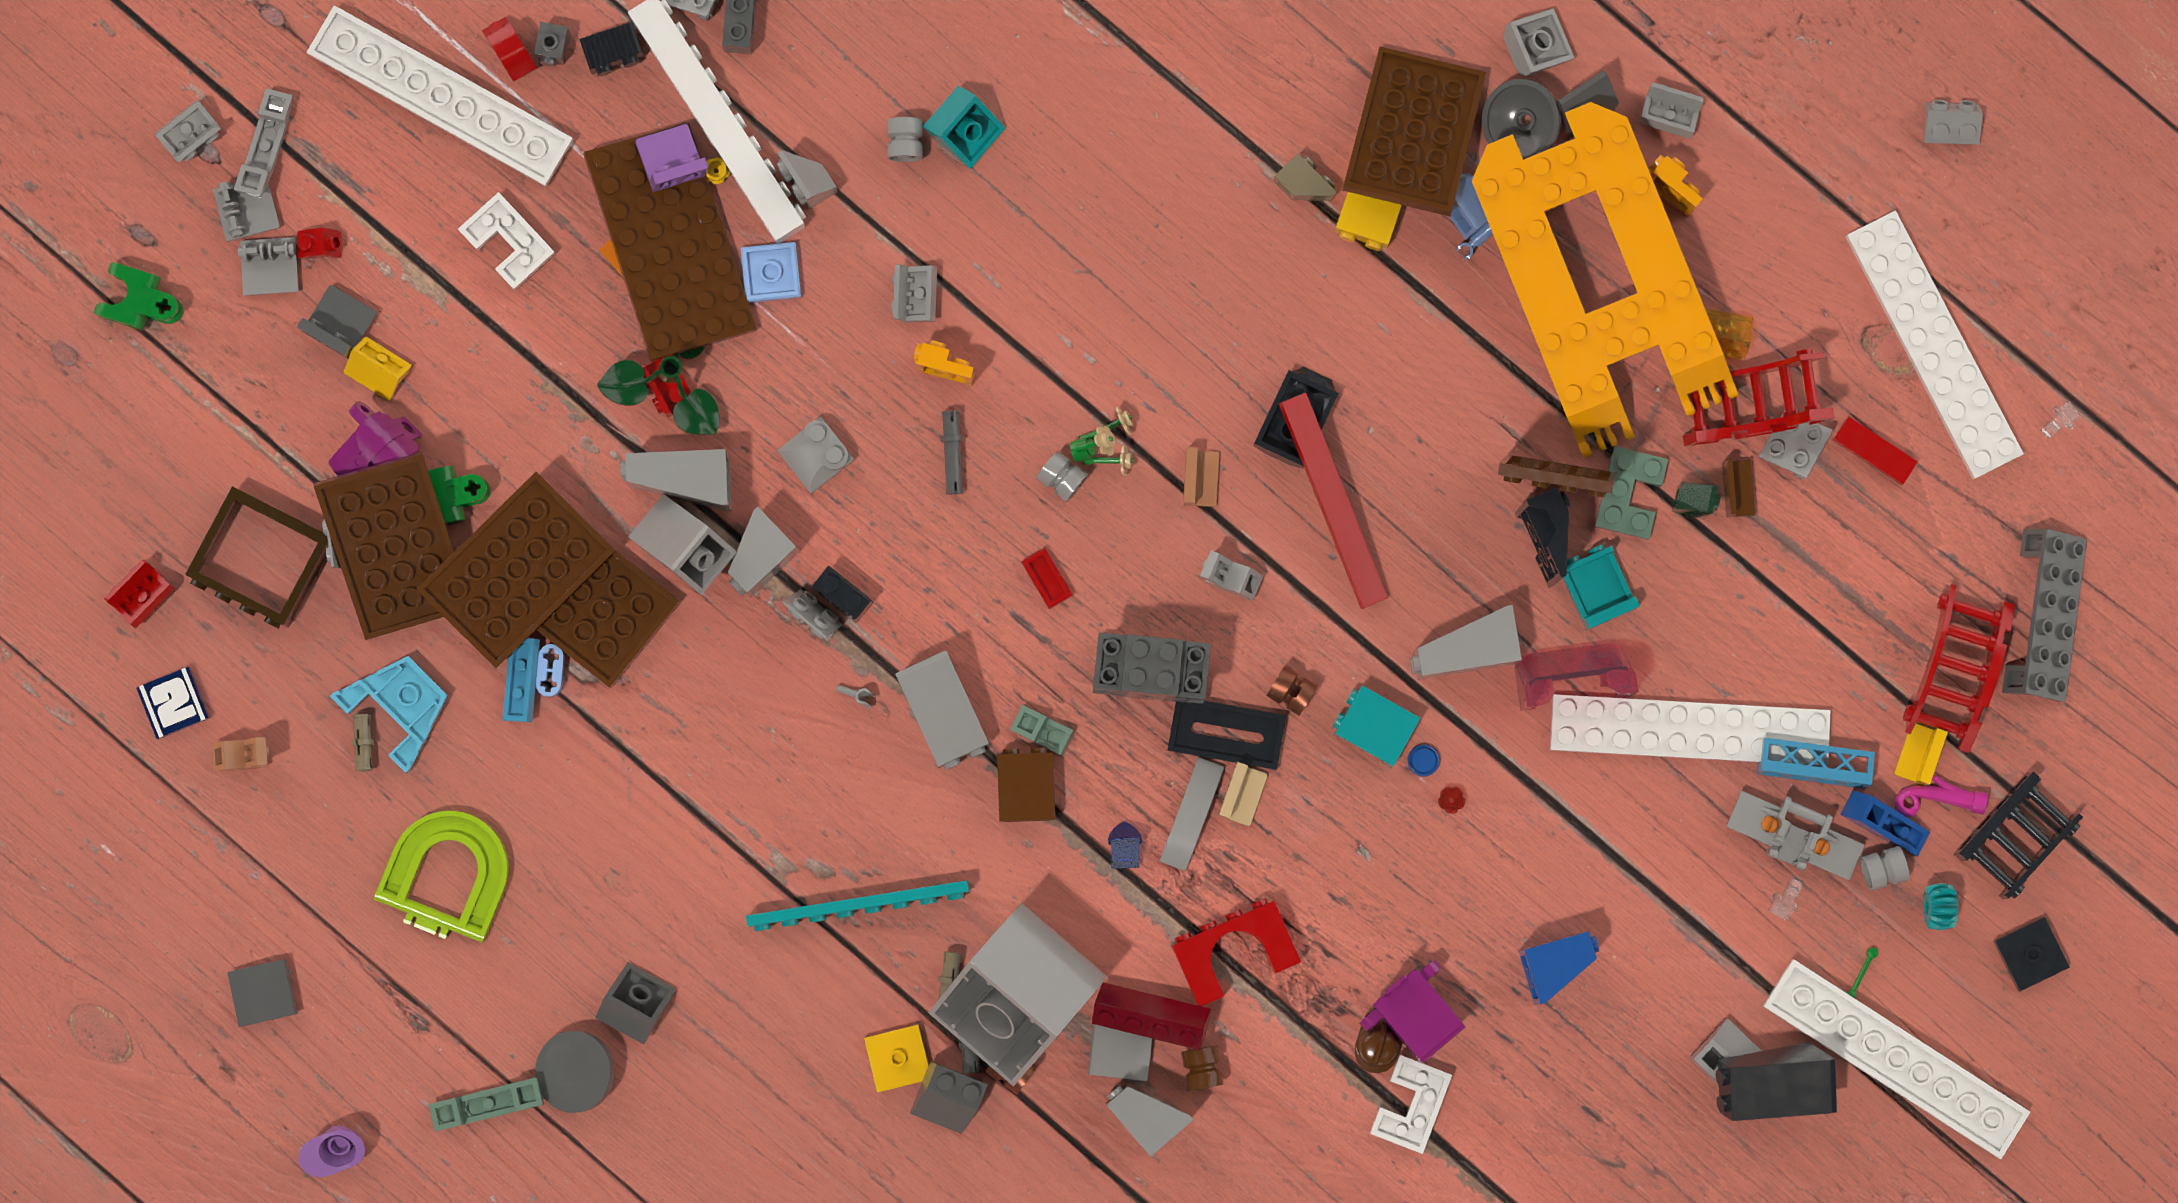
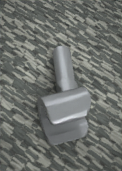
(859, 695)

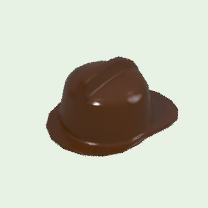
(1378, 1048)

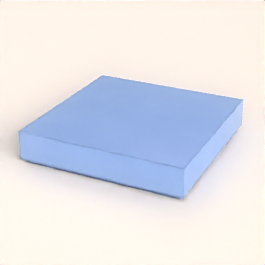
(771, 272)

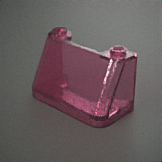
(1538, 670)

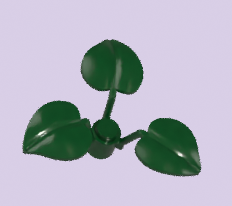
(626, 386)

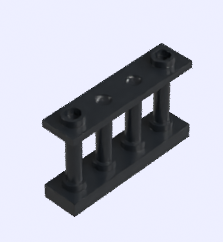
(2009, 809)

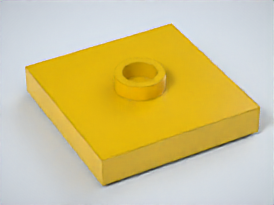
(897, 1058)

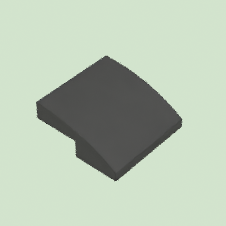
(262, 993)

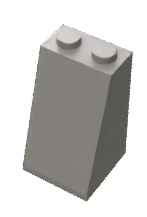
(683, 475)
(682, 544)
(1474, 647)
(943, 710)

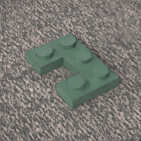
(1614, 508)

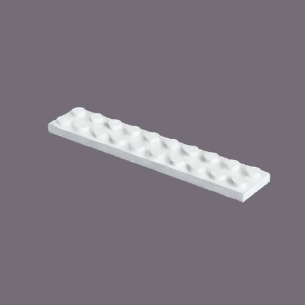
(440, 96)
(1934, 345)
(1683, 729)
(1896, 1059)

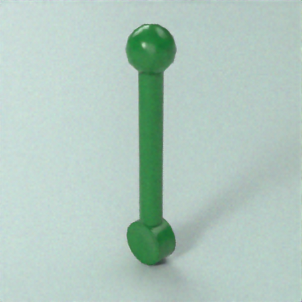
(1871, 953)

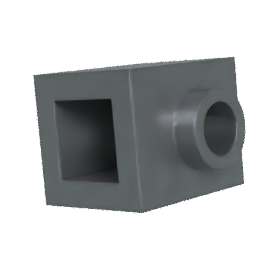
(551, 44)

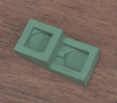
(1042, 730)

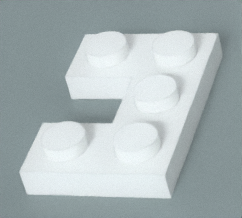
(500, 217)
(1429, 1093)

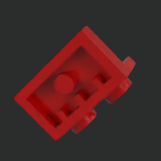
(666, 393)

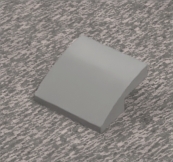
(1119, 1054)

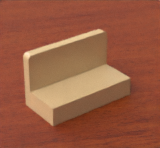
(1243, 794)

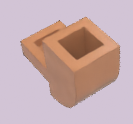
(240, 754)

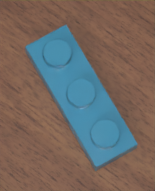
(521, 682)

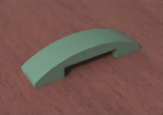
(486, 1104)

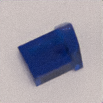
(1124, 846)

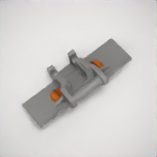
(1791, 844)

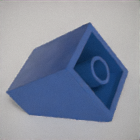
(1557, 963)

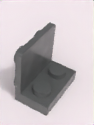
(338, 321)

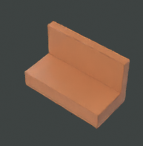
(1200, 478)

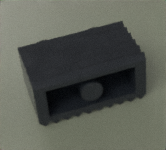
(612, 49)
(842, 594)

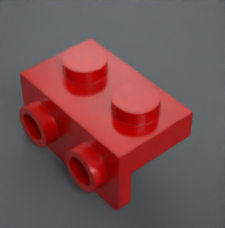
(139, 593)

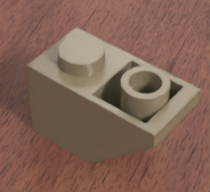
(1302, 182)

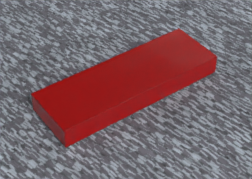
(1875, 450)

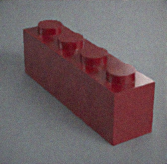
(1151, 1016)

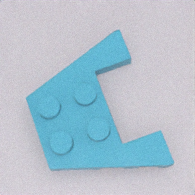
(407, 697)

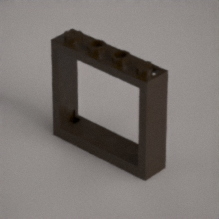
(247, 604)

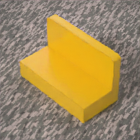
(376, 368)
(1920, 754)

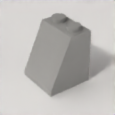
(760, 554)
(1147, 1118)

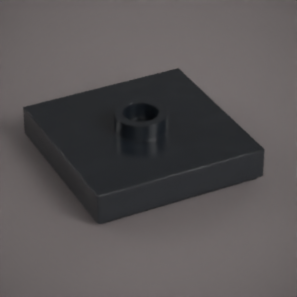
(2031, 954)

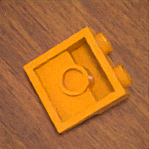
(1668, 178)
(935, 361)

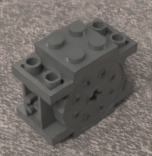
(1151, 668)

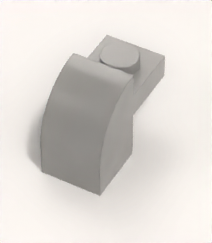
(1231, 576)

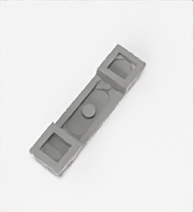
(265, 144)
(1191, 814)

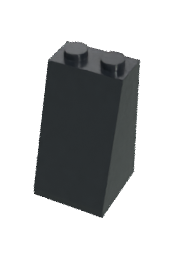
(1777, 1083)

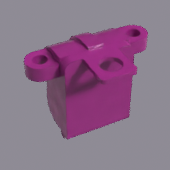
(374, 441)
(1416, 1013)

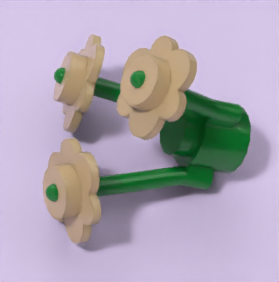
(1086, 447)

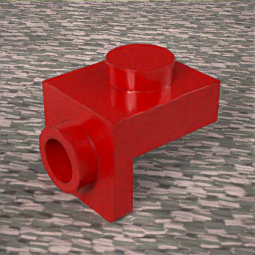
(319, 243)

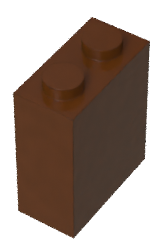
(1026, 785)

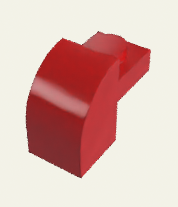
(509, 49)

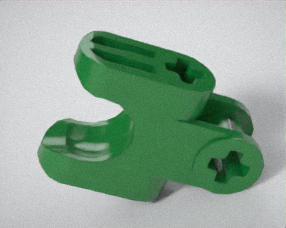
(141, 301)
(454, 492)

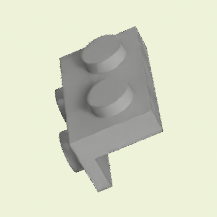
(1671, 110)
(1952, 122)
(188, 131)
(914, 293)

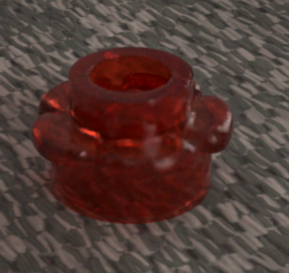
(1444, 803)

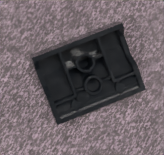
(1547, 524)

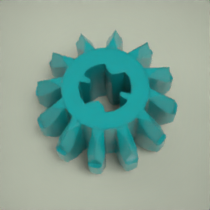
(1940, 906)

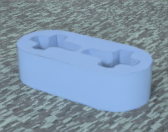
(543, 669)

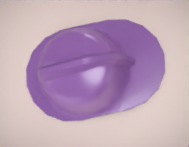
(331, 1152)

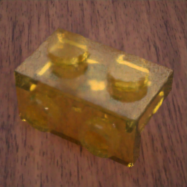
(1732, 332)

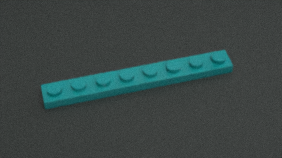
(846, 908)

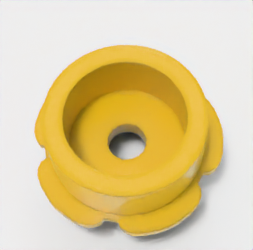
(717, 178)

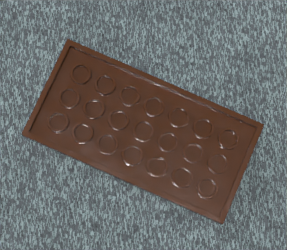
(669, 254)

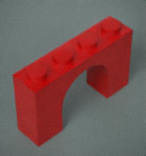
(1195, 951)

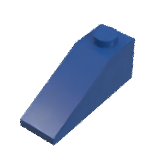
(1885, 822)

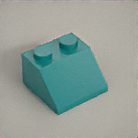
(964, 126)

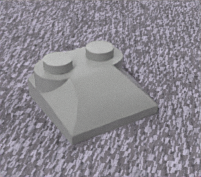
(1537, 43)
(815, 455)

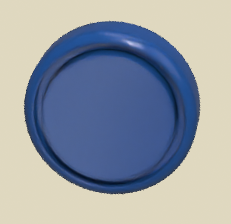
(1423, 760)

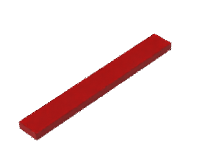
(1333, 500)

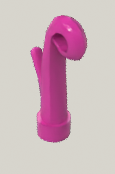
(1946, 793)

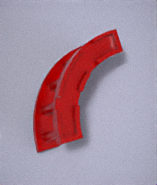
(1762, 423)
(1986, 674)

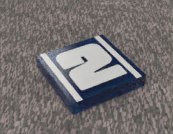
(173, 703)

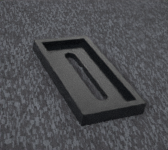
(1261, 755)

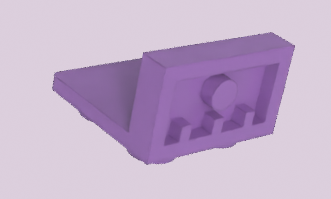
(670, 158)

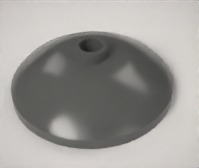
(1506, 113)

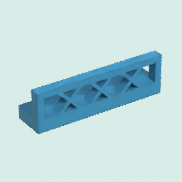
(1813, 773)

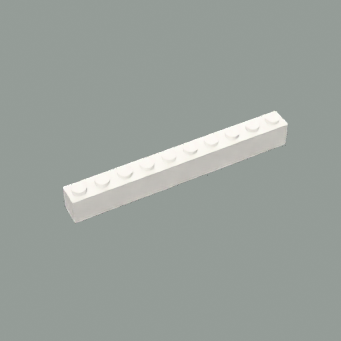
(717, 120)

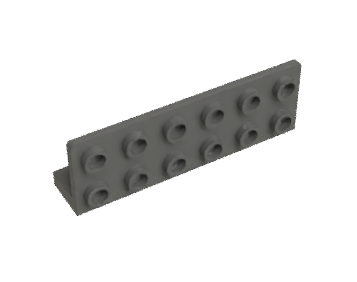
(2053, 615)

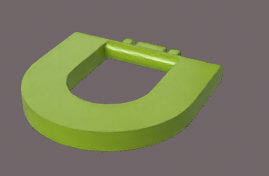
(408, 857)

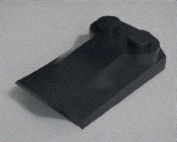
(1274, 434)

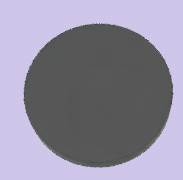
(575, 1071)

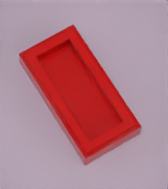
(1047, 578)

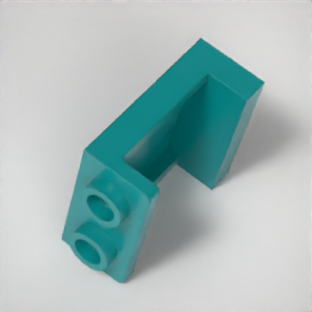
(1598, 587)
(1375, 725)

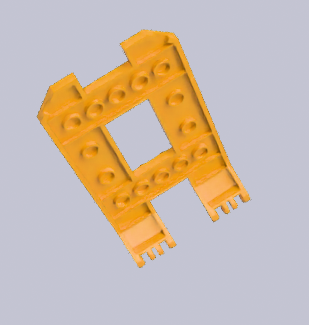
(1662, 311)

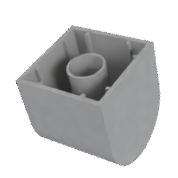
(1017, 994)

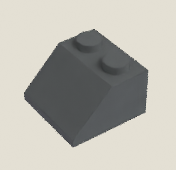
(1596, 90)
(635, 1003)
(948, 1097)

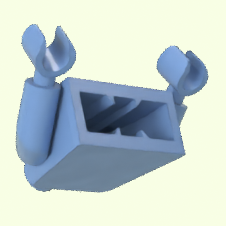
(1469, 215)

